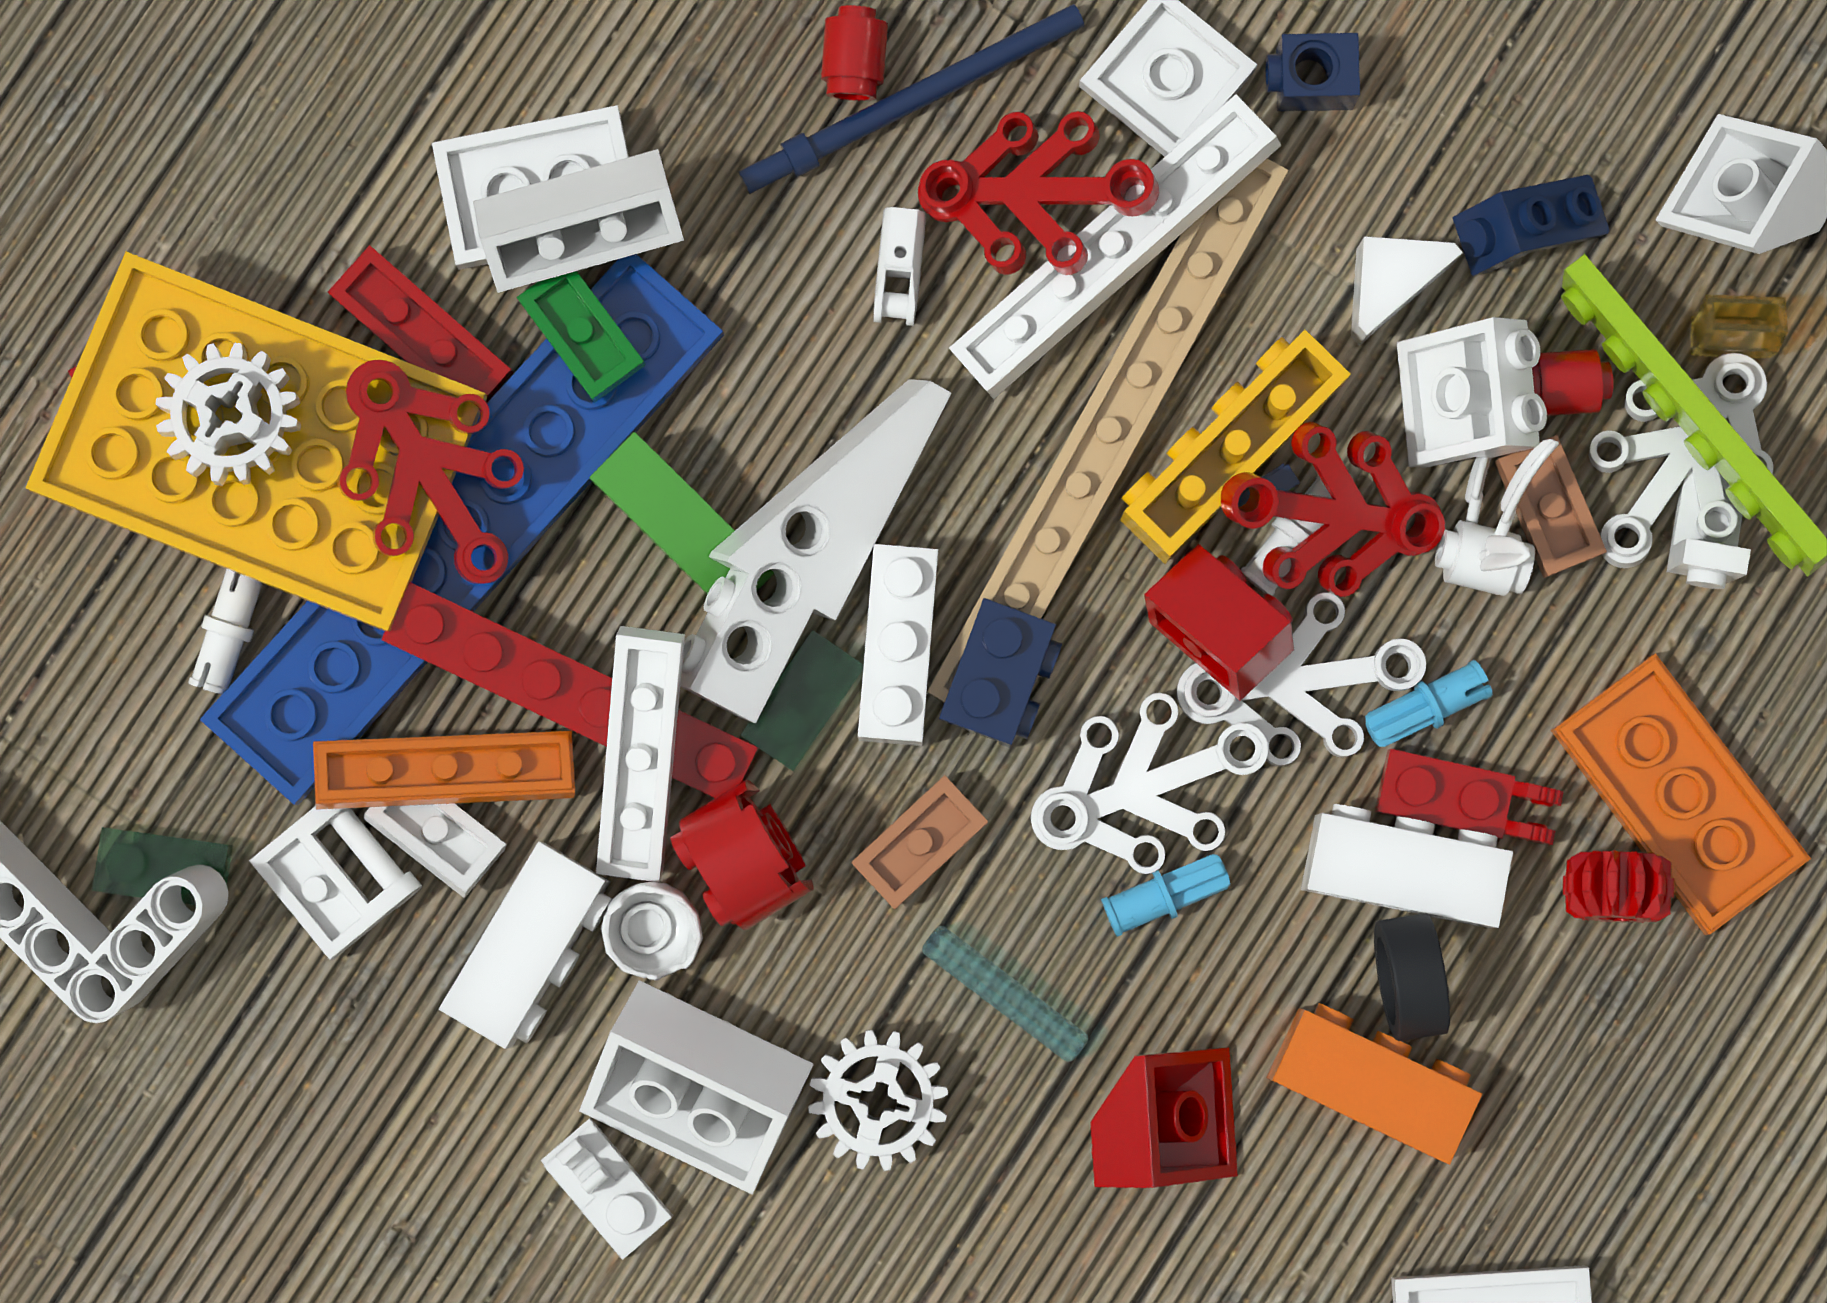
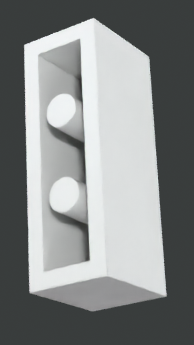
(577, 221)
(897, 645)
(1407, 867)
(527, 947)

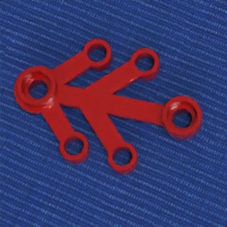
(1029, 188)
(422, 462)
(1341, 515)

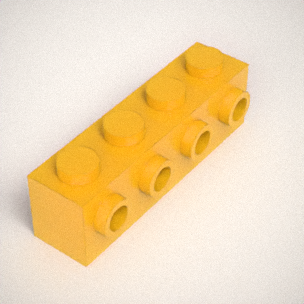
(1241, 439)

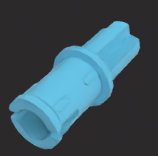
(1428, 704)
(1166, 893)

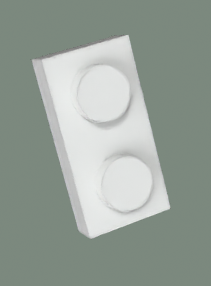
(441, 840)

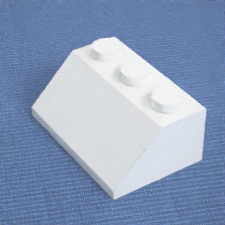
(695, 1086)

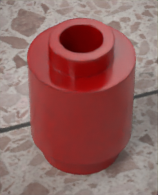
(854, 53)
(1572, 381)

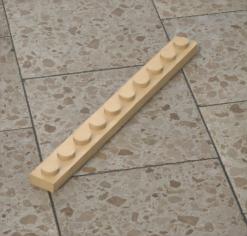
(1122, 406)

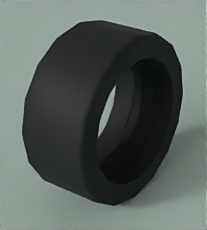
(1412, 977)

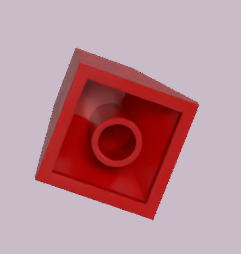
(1167, 1122)

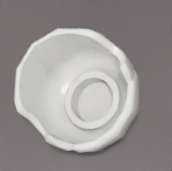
(651, 930)

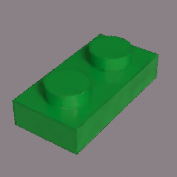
(581, 333)

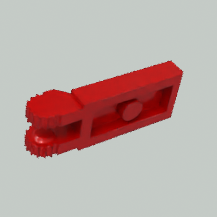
(1460, 796)

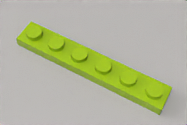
(1711, 437)

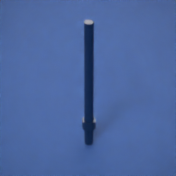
(802, 153)

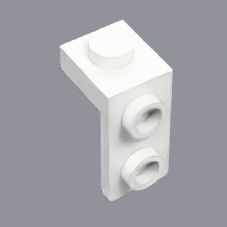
(1704, 561)

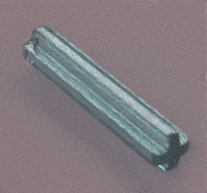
(1005, 993)

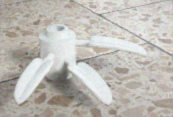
(1488, 556)

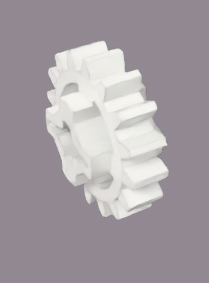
(242, 390)
(870, 1128)

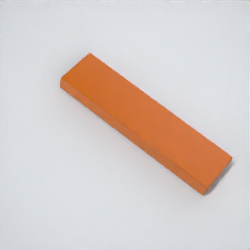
(443, 770)

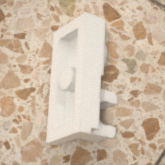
(606, 1188)

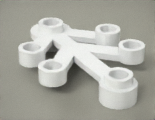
(1670, 442)
(1291, 681)
(1138, 789)

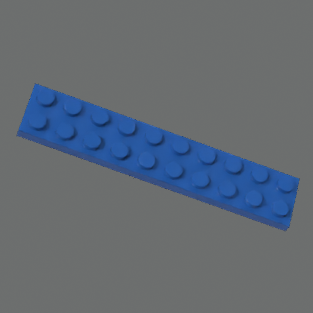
(335, 674)

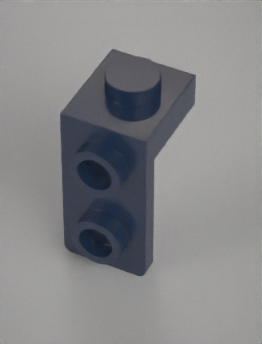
(1529, 221)

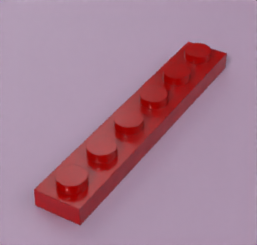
(551, 684)

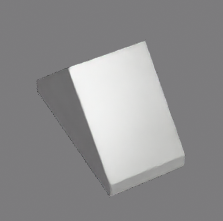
(1391, 276)

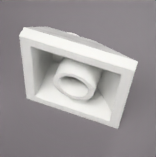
(1750, 187)

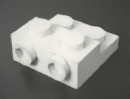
(1470, 392)

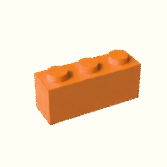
(1375, 1082)

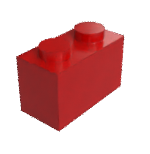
(1220, 620)

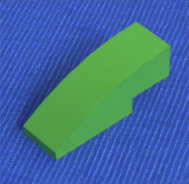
(666, 510)

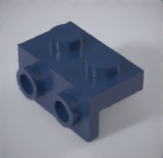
(999, 673)

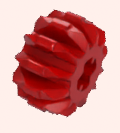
(1618, 886)

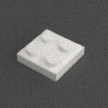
(1166, 74)

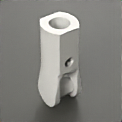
(901, 258)

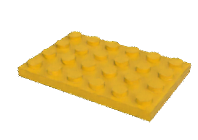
(282, 526)

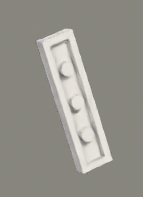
(640, 753)

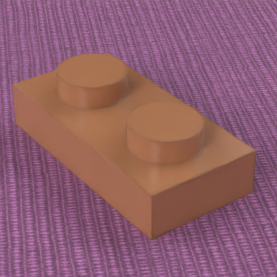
(1554, 513)
(919, 842)

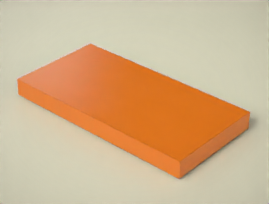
(1681, 793)

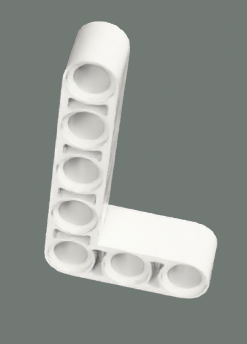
(92, 946)

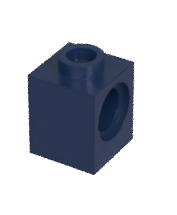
(1337, 55)

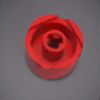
(742, 857)

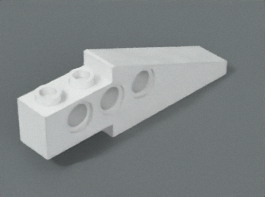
(844, 508)

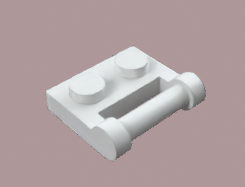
(319, 888)

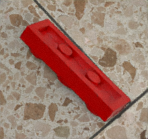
(416, 325)

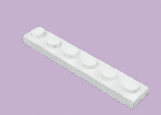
(1117, 246)

